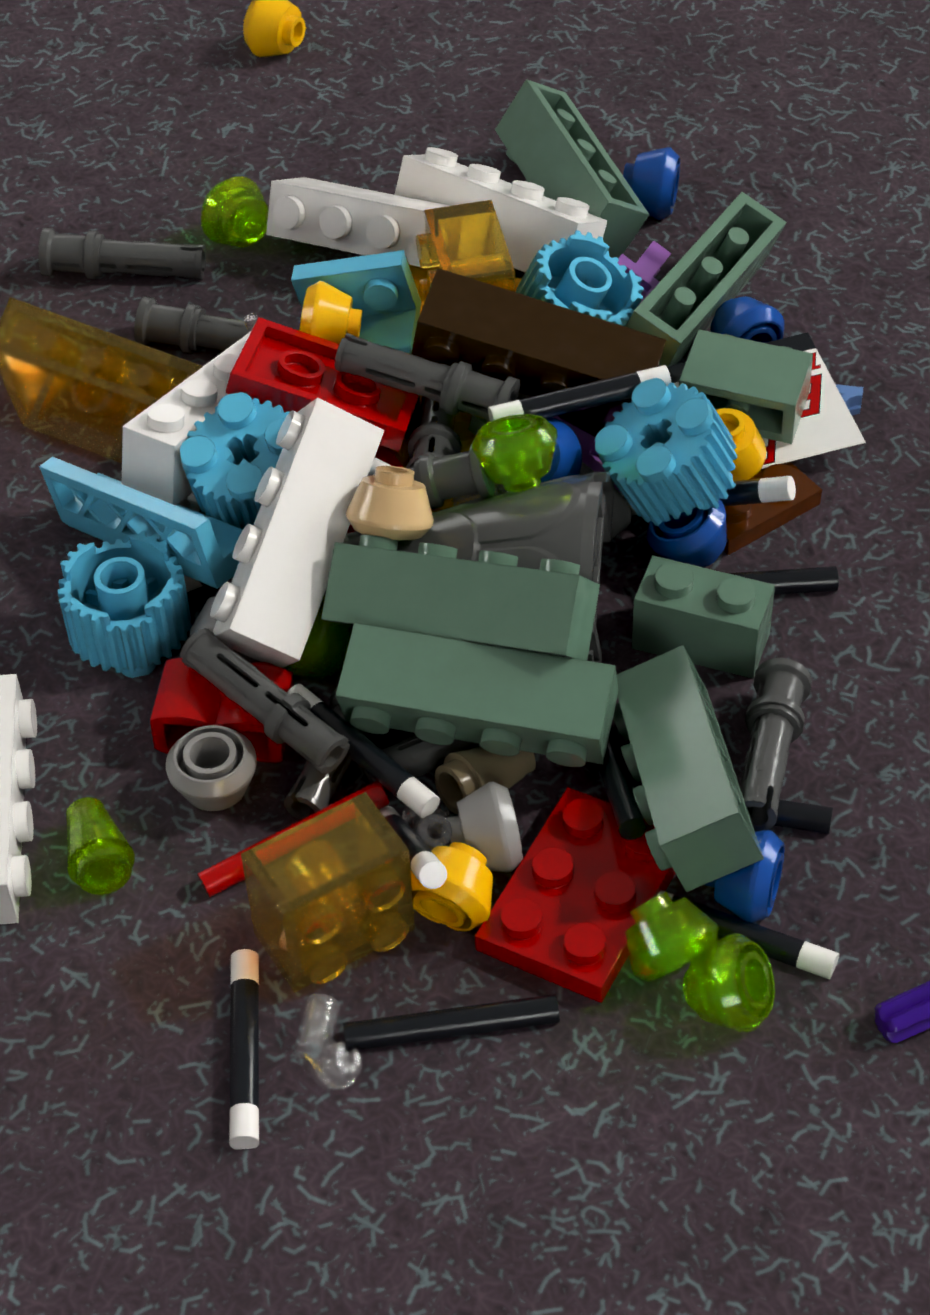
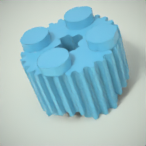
(583, 279)
(668, 451)
(231, 455)
(124, 604)

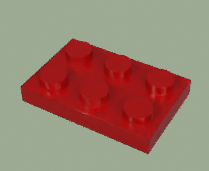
(299, 367)
(574, 899)

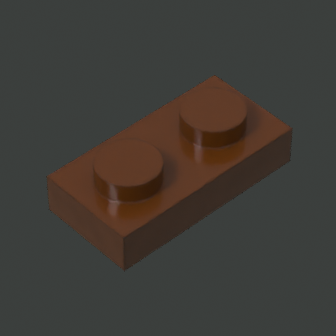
(753, 521)

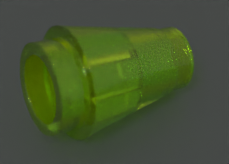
(96, 848)

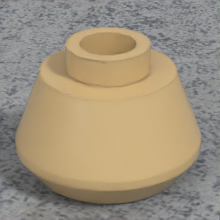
(391, 505)

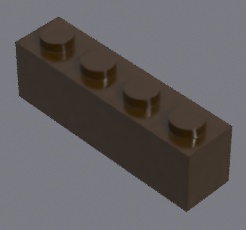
(527, 339)

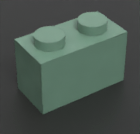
(752, 377)
(710, 612)

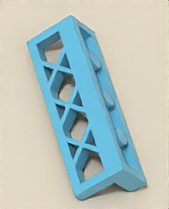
(115, 511)

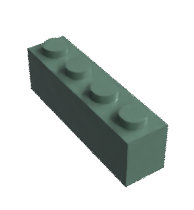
(565, 158)
(708, 276)
(462, 599)
(478, 695)
(684, 772)

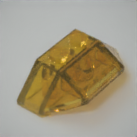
(80, 378)

